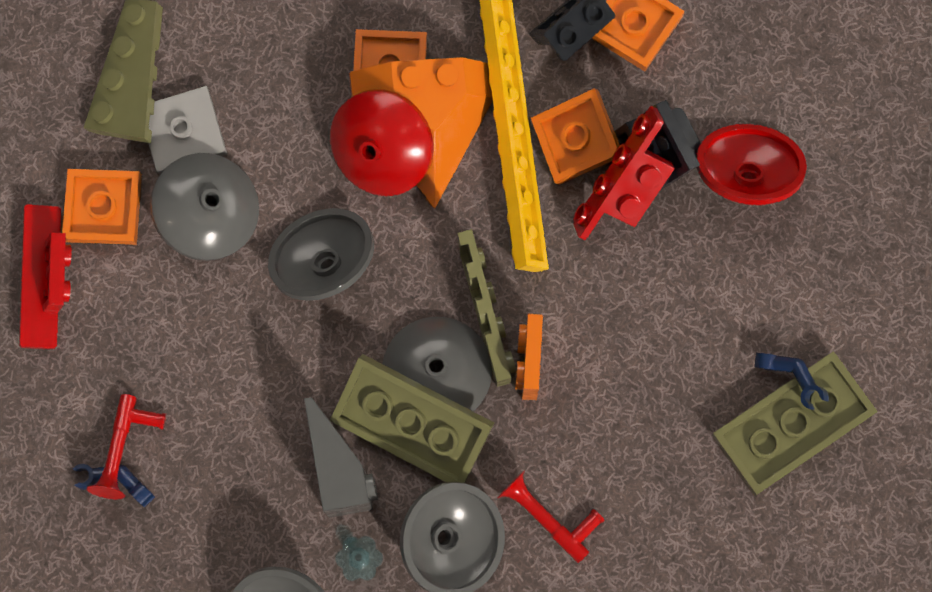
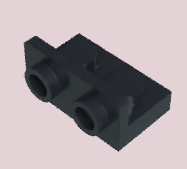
(572, 26)

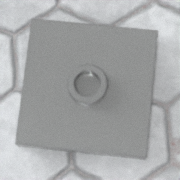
(184, 127)

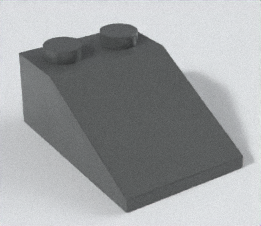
(341, 477)

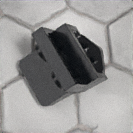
(673, 142)

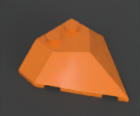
(450, 96)

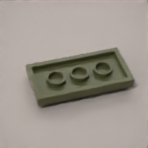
(411, 421)
(784, 433)

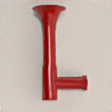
(126, 414)
(569, 541)

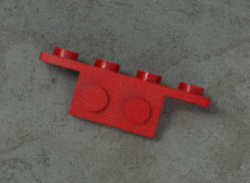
(630, 180)
(42, 276)

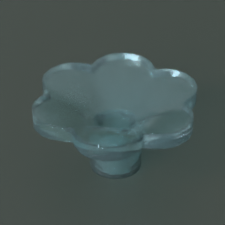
(366, 566)

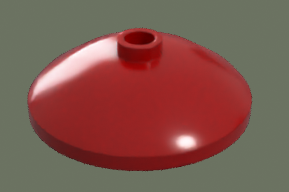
(395, 132)
(751, 164)

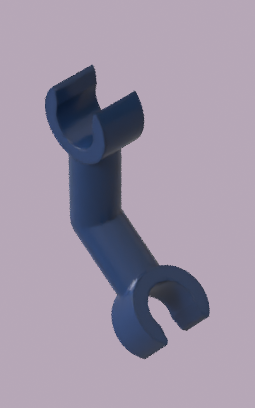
(800, 371)
(125, 477)

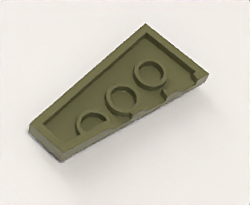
(125, 86)
(483, 298)

